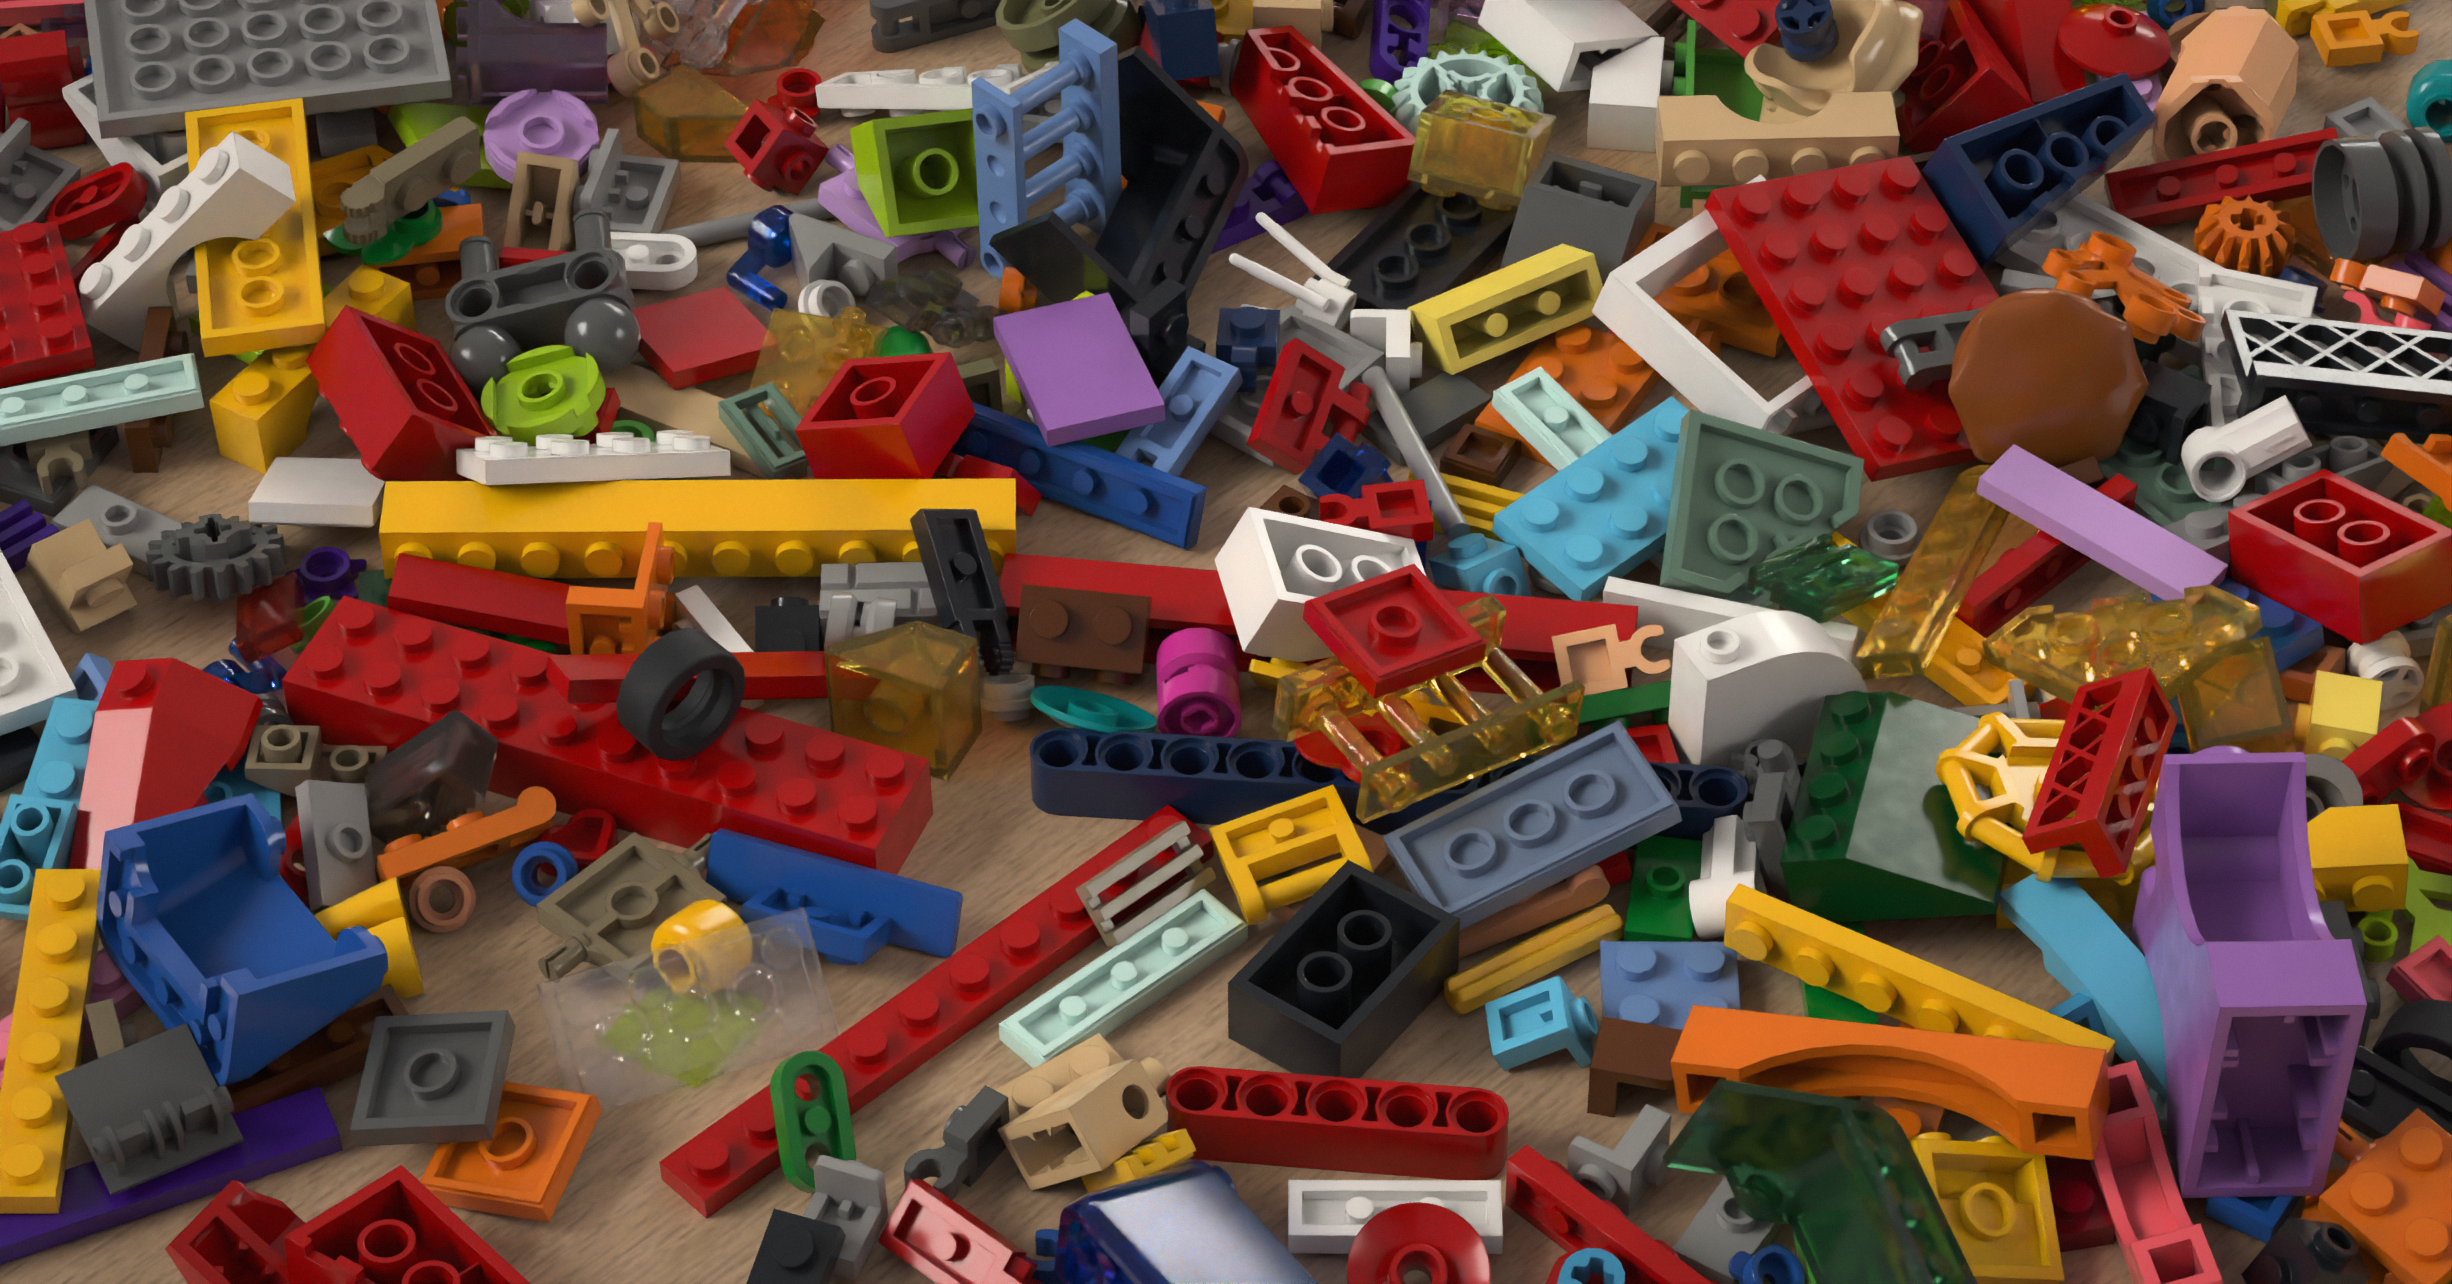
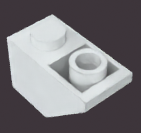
(1626, 97)

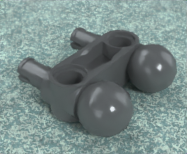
(542, 302)

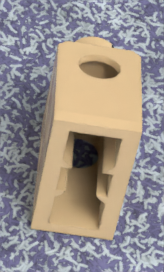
(1108, 1113)

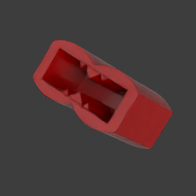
(32, 82)

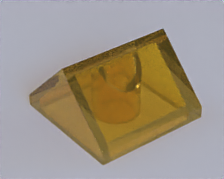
(2239, 703)

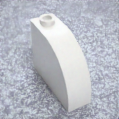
(1752, 683)

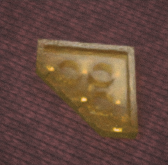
(2123, 635)

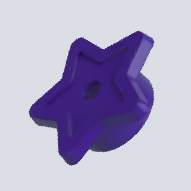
(332, 563)

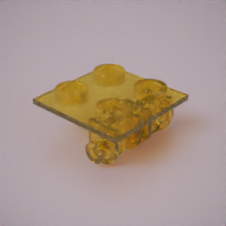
(808, 350)

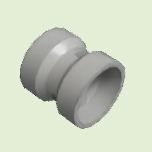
(848, 611)

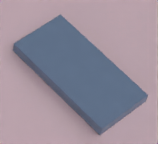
(1534, 827)

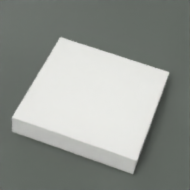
(317, 493)

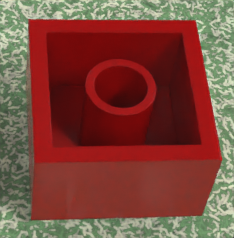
(886, 418)

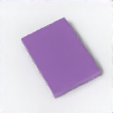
(1078, 369)

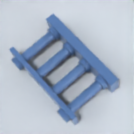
(1089, 133)

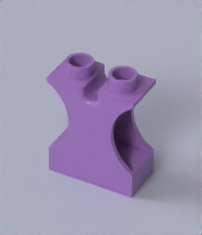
(2245, 977)

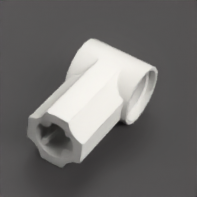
(2248, 444)
(1725, 863)

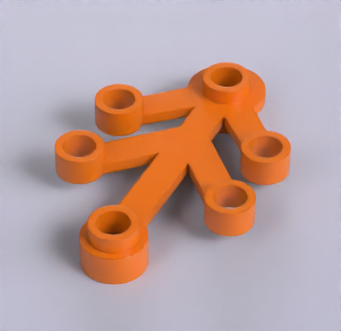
(2149, 305)

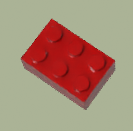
(397, 398)
(2342, 556)

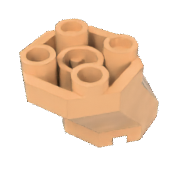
(2227, 85)

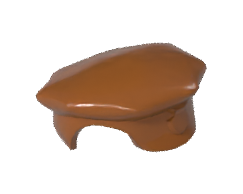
(2046, 377)

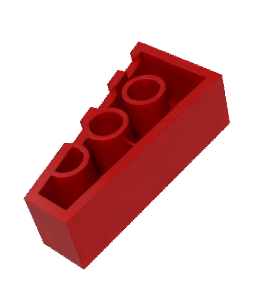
(393, 1236)

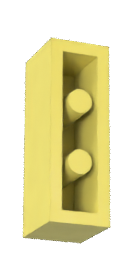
(1507, 308)

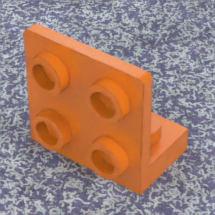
(626, 618)

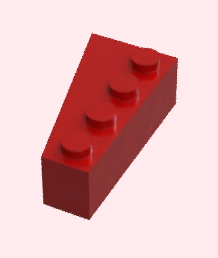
(1320, 124)

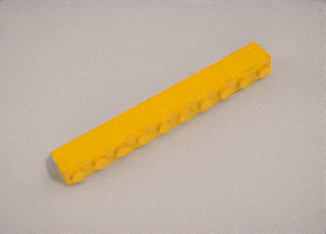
(711, 524)

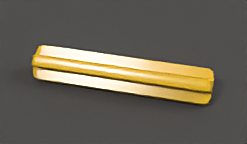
(1532, 959)

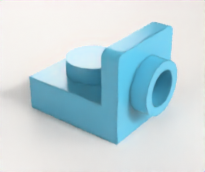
(1540, 1023)

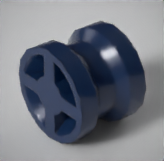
(1798, 39)

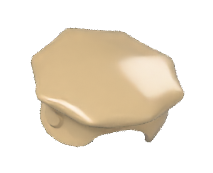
(1872, 55)

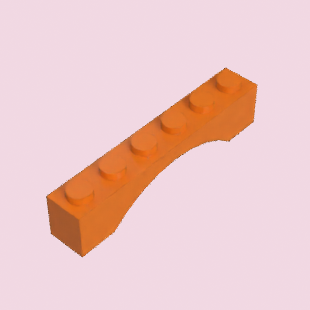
(2028, 1091)

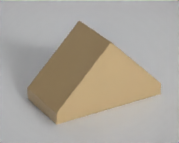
(542, 203)

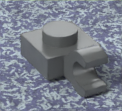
(969, 1144)

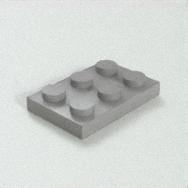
(1353, 354)

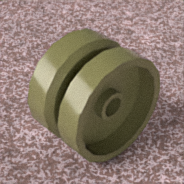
(1034, 25)

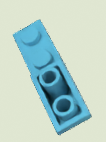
(42, 821)

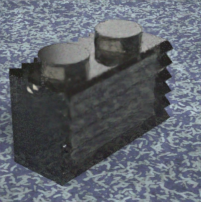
(430, 779)

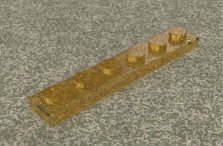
(1933, 582)

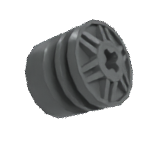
(2383, 193)

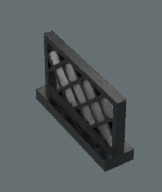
(2333, 394)

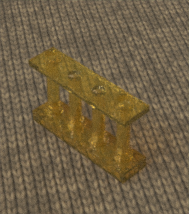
(1328, 694)

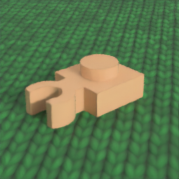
(1601, 660)

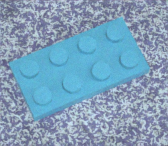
(1601, 509)

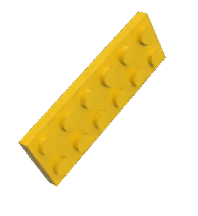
(270, 287)

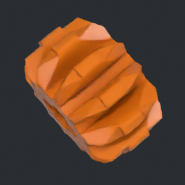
(2246, 236)

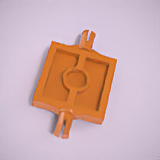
(2398, 1198)

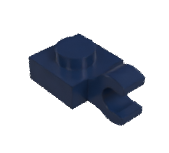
(1247, 340)

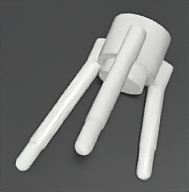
(1322, 299)

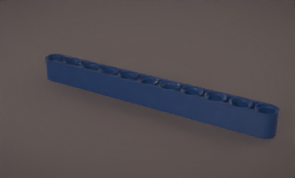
(1232, 777)

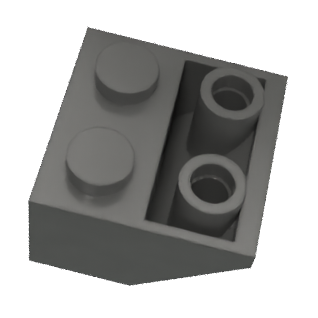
(1582, 208)

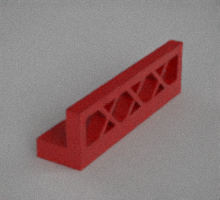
(2120, 765)

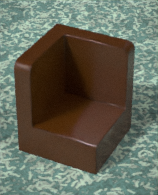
(1630, 1055)

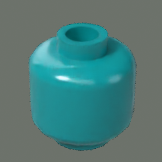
(2431, 98)

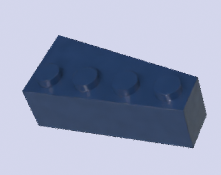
(2029, 164)

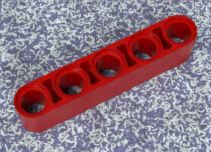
(1340, 1123)

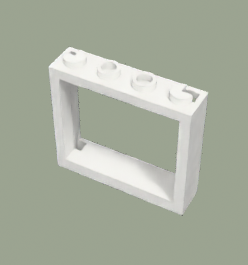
(1673, 351)

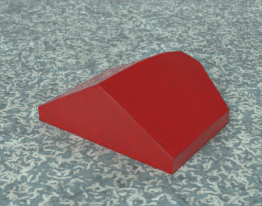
(236, 1240)

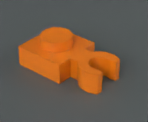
(2395, 289)

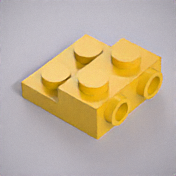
(1995, 1206)

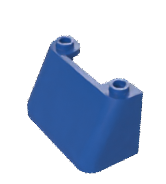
(222, 940)

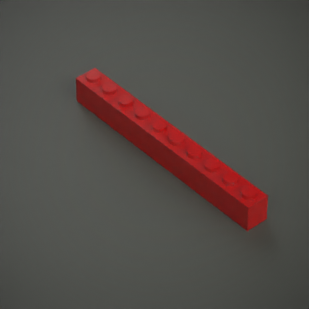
(1197, 600)

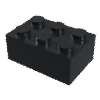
(1343, 976)

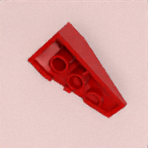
(157, 747)

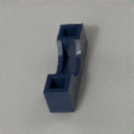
(1181, 36)

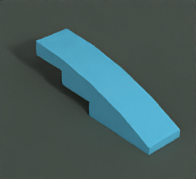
(2097, 960)

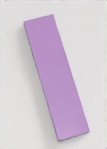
(2098, 526)

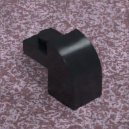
(1160, 328)

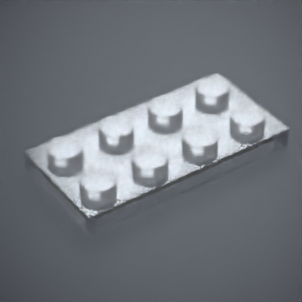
(690, 1010)

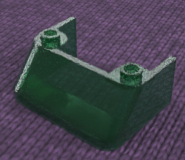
(1832, 1174)

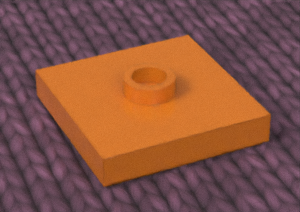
(527, 1161)

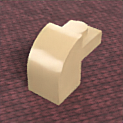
(81, 576)

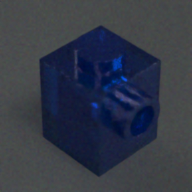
(1344, 469)

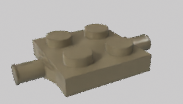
(621, 901)

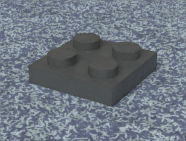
(433, 1078)

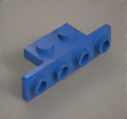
(846, 904)

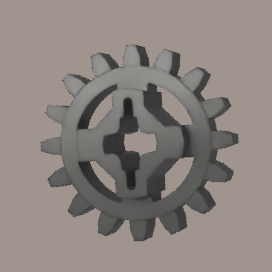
(216, 558)

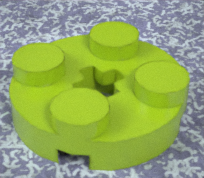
(570, 407)

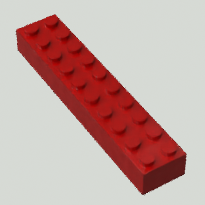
(392, 674)

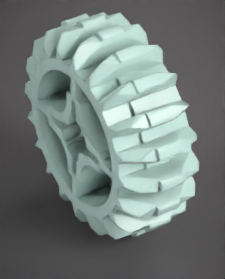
(1464, 74)

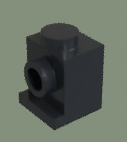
(2169, 410)

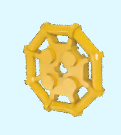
(2014, 789)

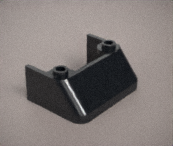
(1176, 201)

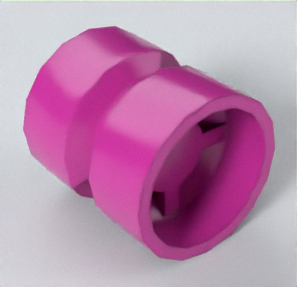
(1198, 684)

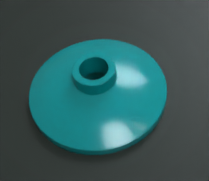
(1090, 710)

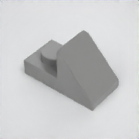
(839, 255)

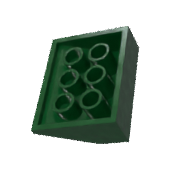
(1877, 823)

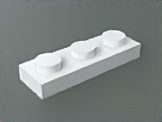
(1330, 1213)

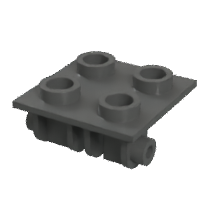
(149, 1109)

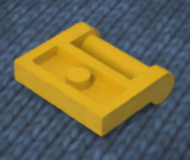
(1282, 840)

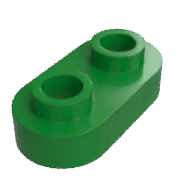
(815, 1123)

